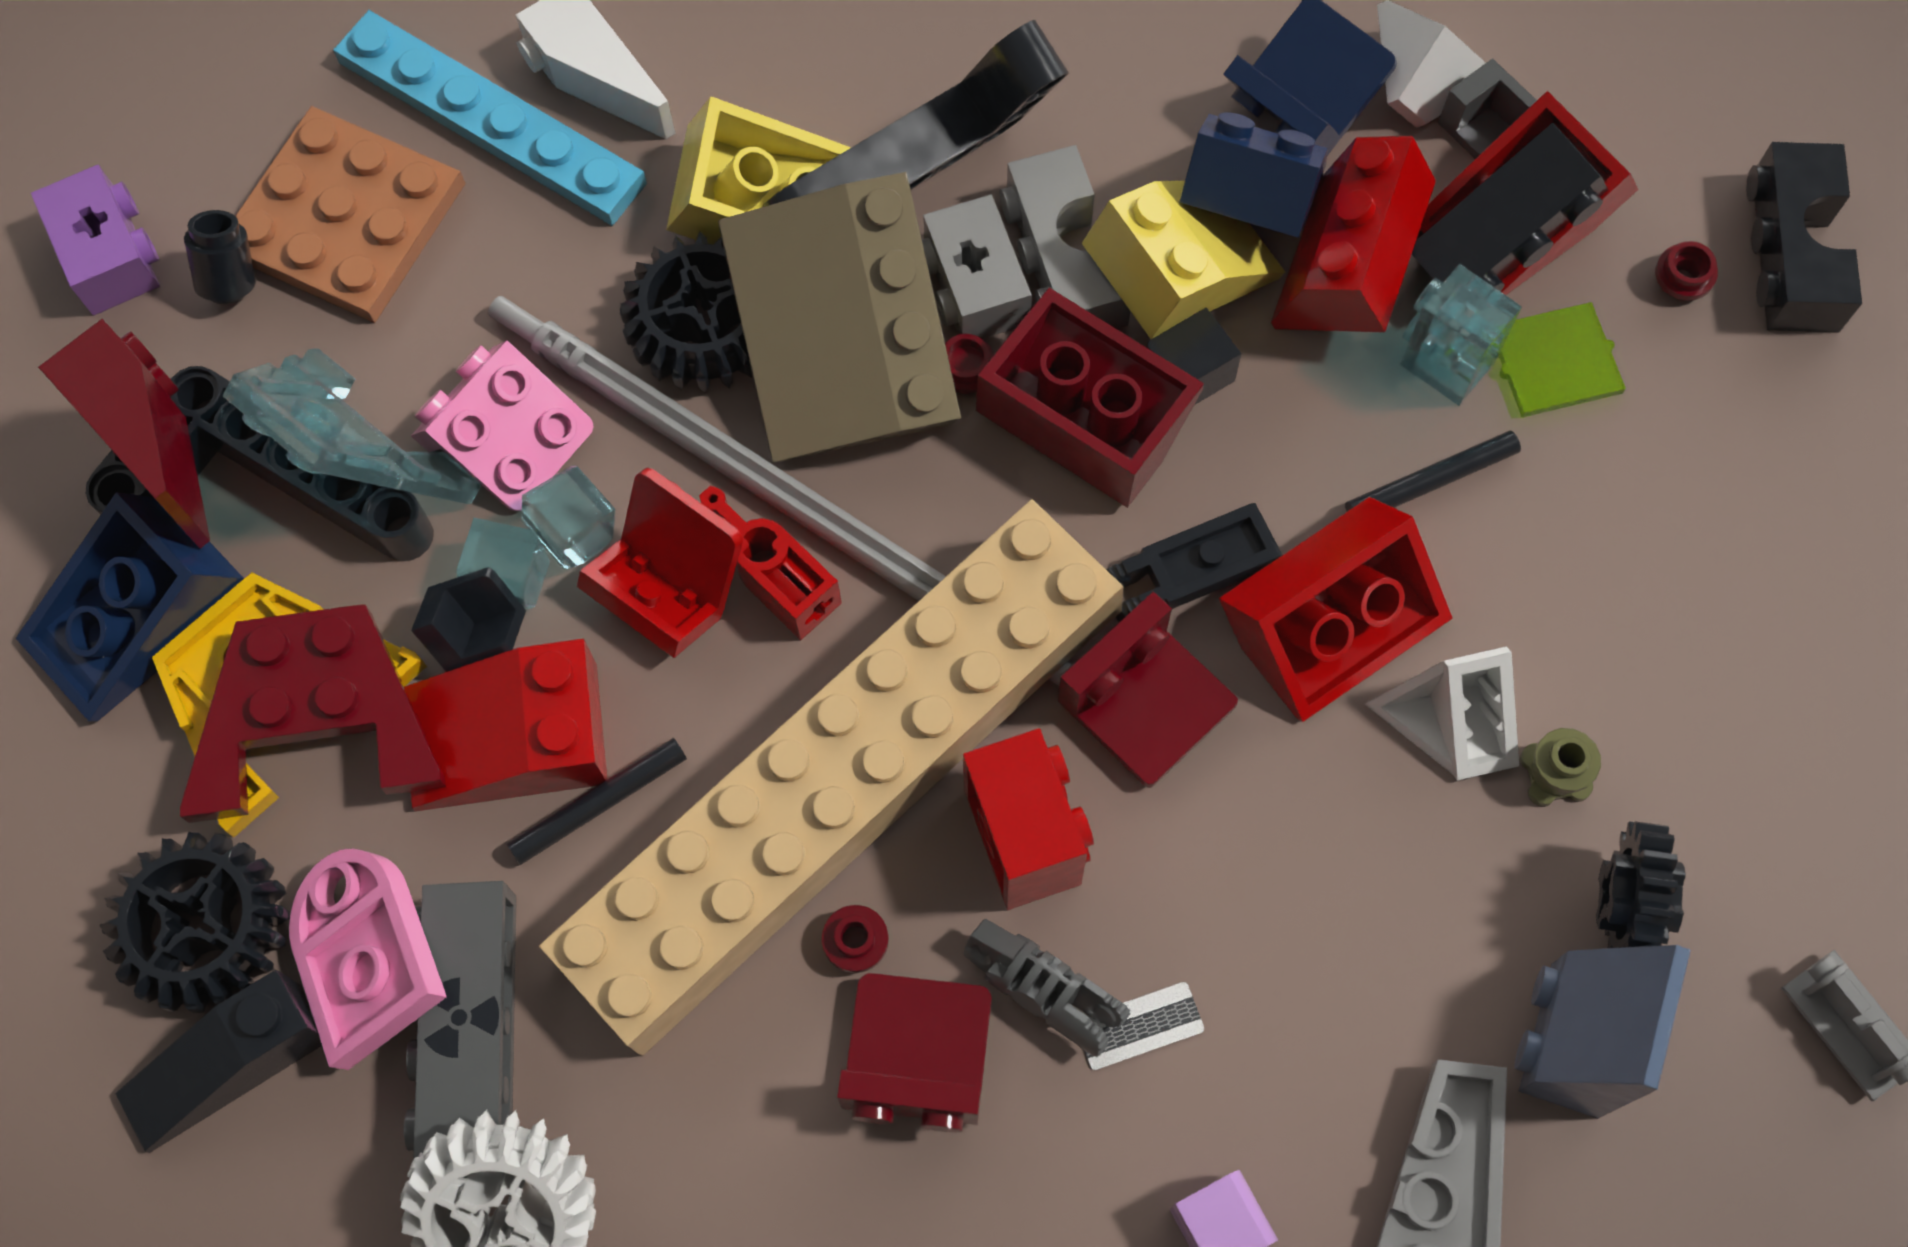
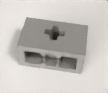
(975, 239)

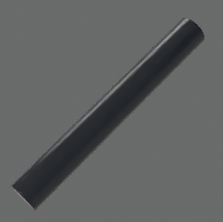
(1444, 471)
(596, 801)

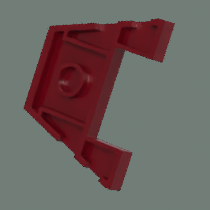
(299, 683)

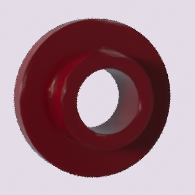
(1695, 259)
(855, 959)

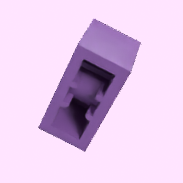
(96, 239)

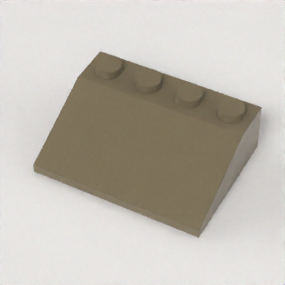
(840, 318)

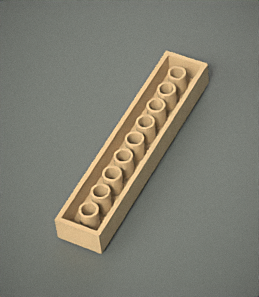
(833, 777)

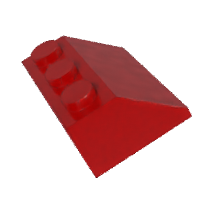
(1357, 238)
(1338, 606)

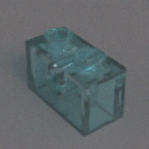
(1457, 333)

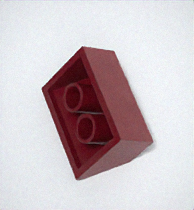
(1087, 396)

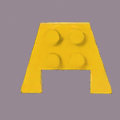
(194, 660)

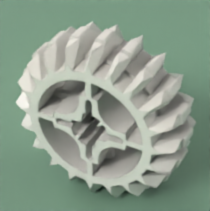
(476, 1167)

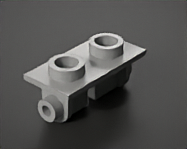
(1851, 1024)

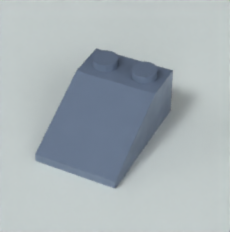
(1602, 1026)

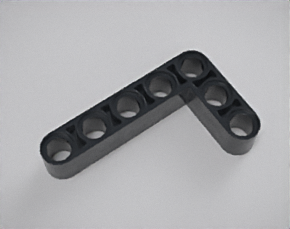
(953, 124)
(222, 430)

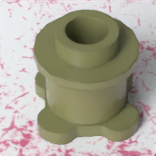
(1551, 778)

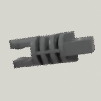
(1045, 986)

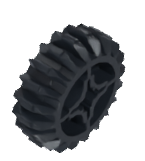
(661, 331)
(150, 891)

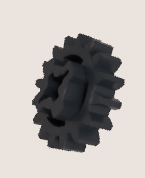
(1641, 888)

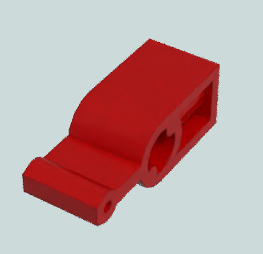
(787, 583)

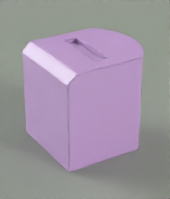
(1223, 1216)

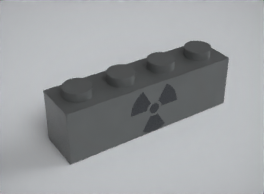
(468, 1038)

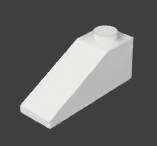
(591, 62)

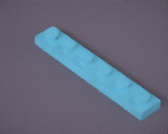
(491, 117)

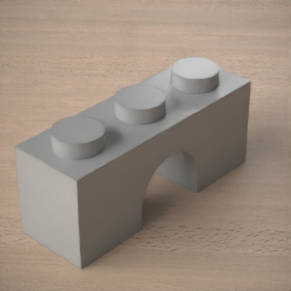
(1047, 200)

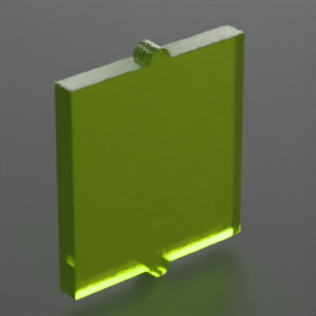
(1559, 360)

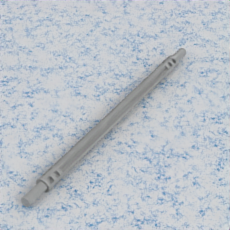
(723, 453)

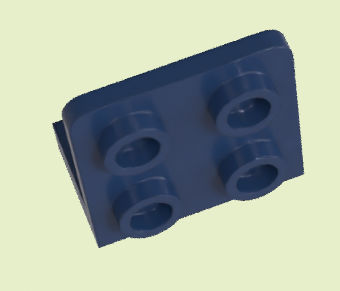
(1313, 74)

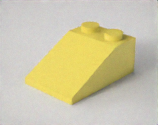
(736, 164)
(1175, 256)

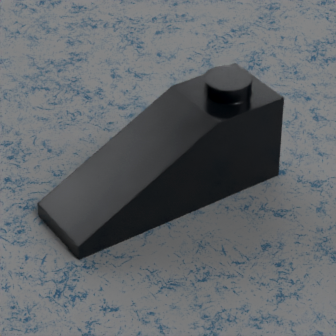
(220, 1059)

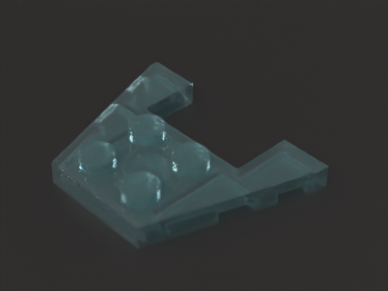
(322, 434)

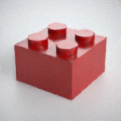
(1026, 818)

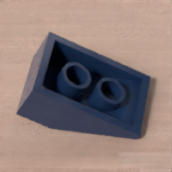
(1254, 173)
(121, 602)

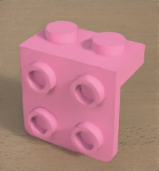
(503, 423)

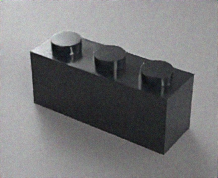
(1514, 212)

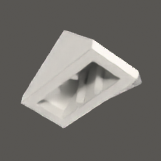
(1427, 62)
(1459, 713)

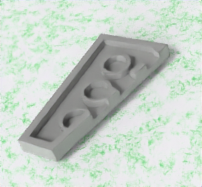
(1452, 1163)

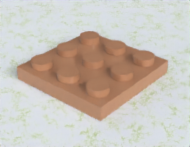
(345, 212)

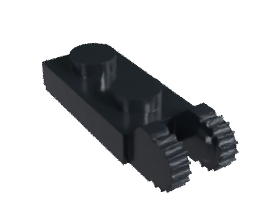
(1200, 559)

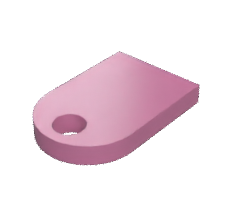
(362, 957)

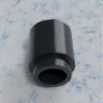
(219, 257)

